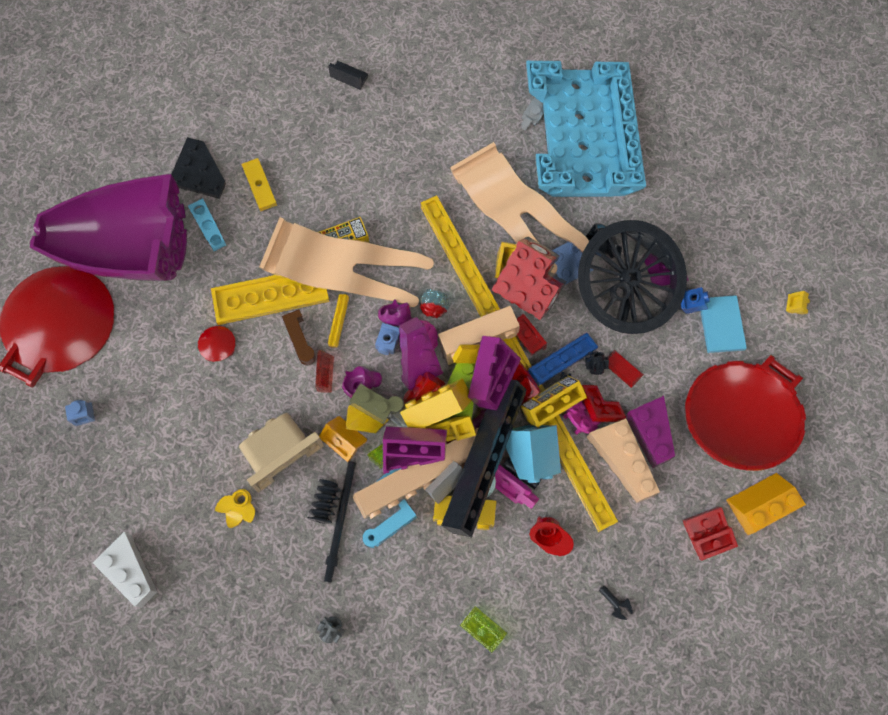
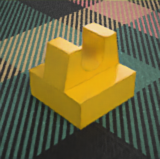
(798, 302)

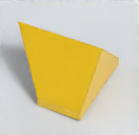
(360, 421)

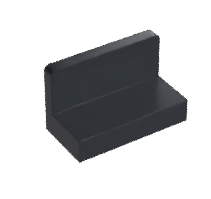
(347, 74)

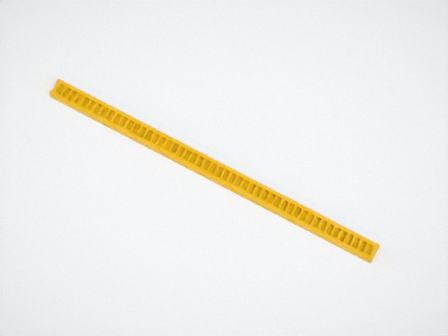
(484, 302)

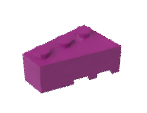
(417, 353)
(492, 372)
(653, 431)
(412, 446)

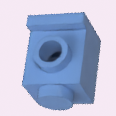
(386, 347)
(80, 409)

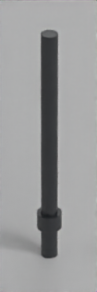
(332, 560)

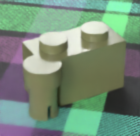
(374, 404)

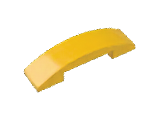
(457, 428)

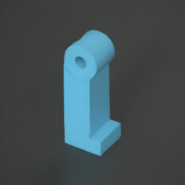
(207, 224)
(392, 525)

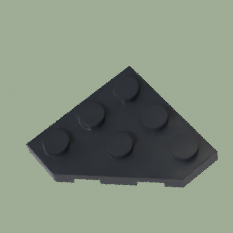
(197, 170)

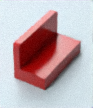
(530, 336)

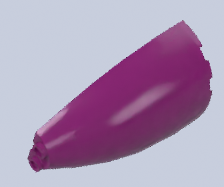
(118, 230)

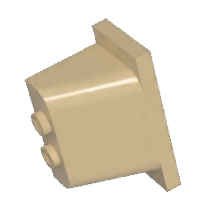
(276, 448)

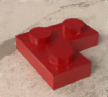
(599, 409)

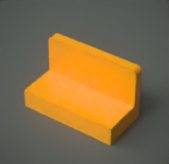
(342, 440)

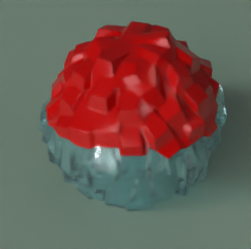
(434, 303)

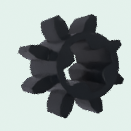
(596, 363)

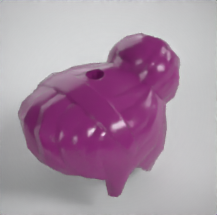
(395, 314)
(359, 376)

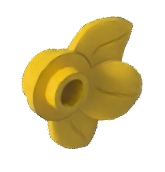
(234, 510)

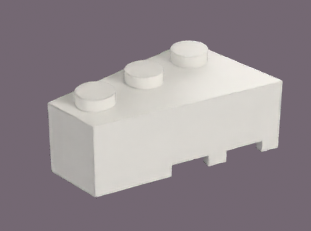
(126, 570)

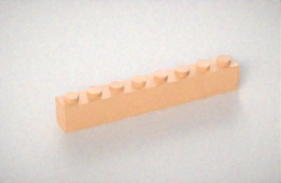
(406, 482)

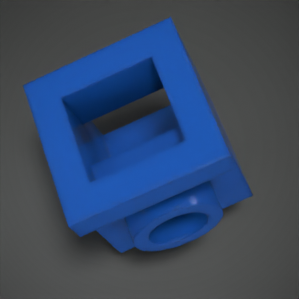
(699, 304)

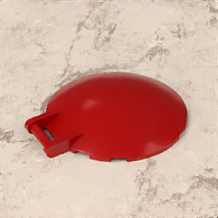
(55, 322)
(746, 414)

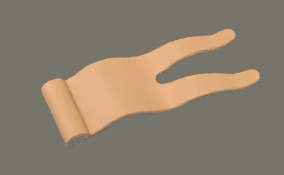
(505, 197)
(330, 261)

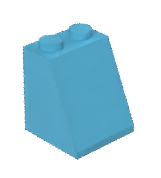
(534, 452)

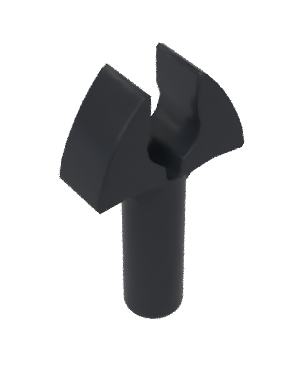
(616, 603)

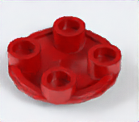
(216, 343)

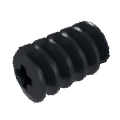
(325, 502)

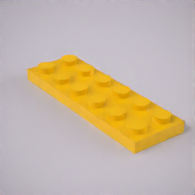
(262, 298)

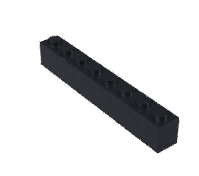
(483, 463)

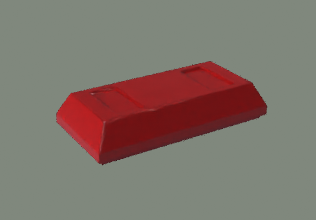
(624, 369)

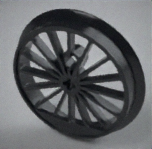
(657, 243)

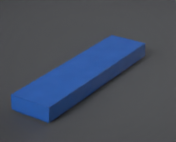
(562, 359)

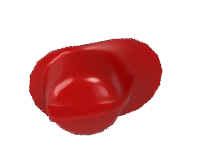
(551, 536)

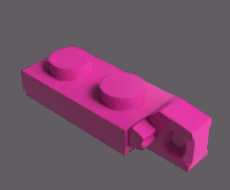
(514, 488)

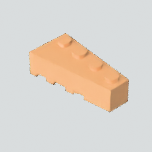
(496, 324)
(623, 455)

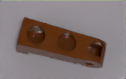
(304, 352)

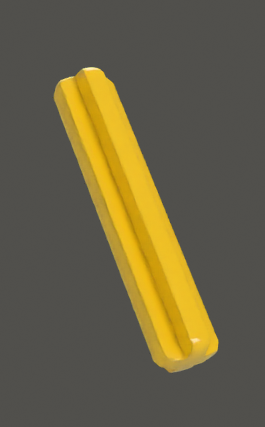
(338, 320)

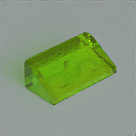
(483, 629)

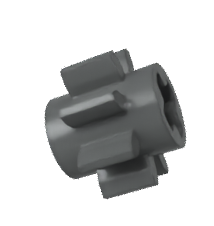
(330, 629)

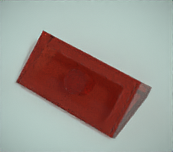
(324, 372)

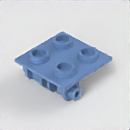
(568, 262)

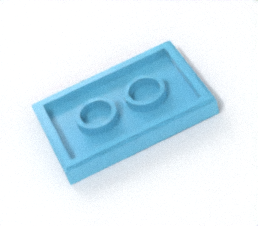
(723, 325)

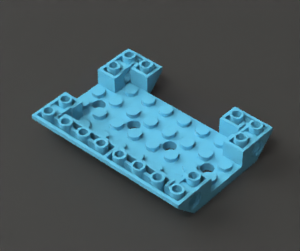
(607, 130)

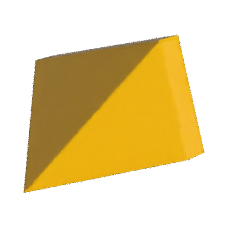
(504, 252)

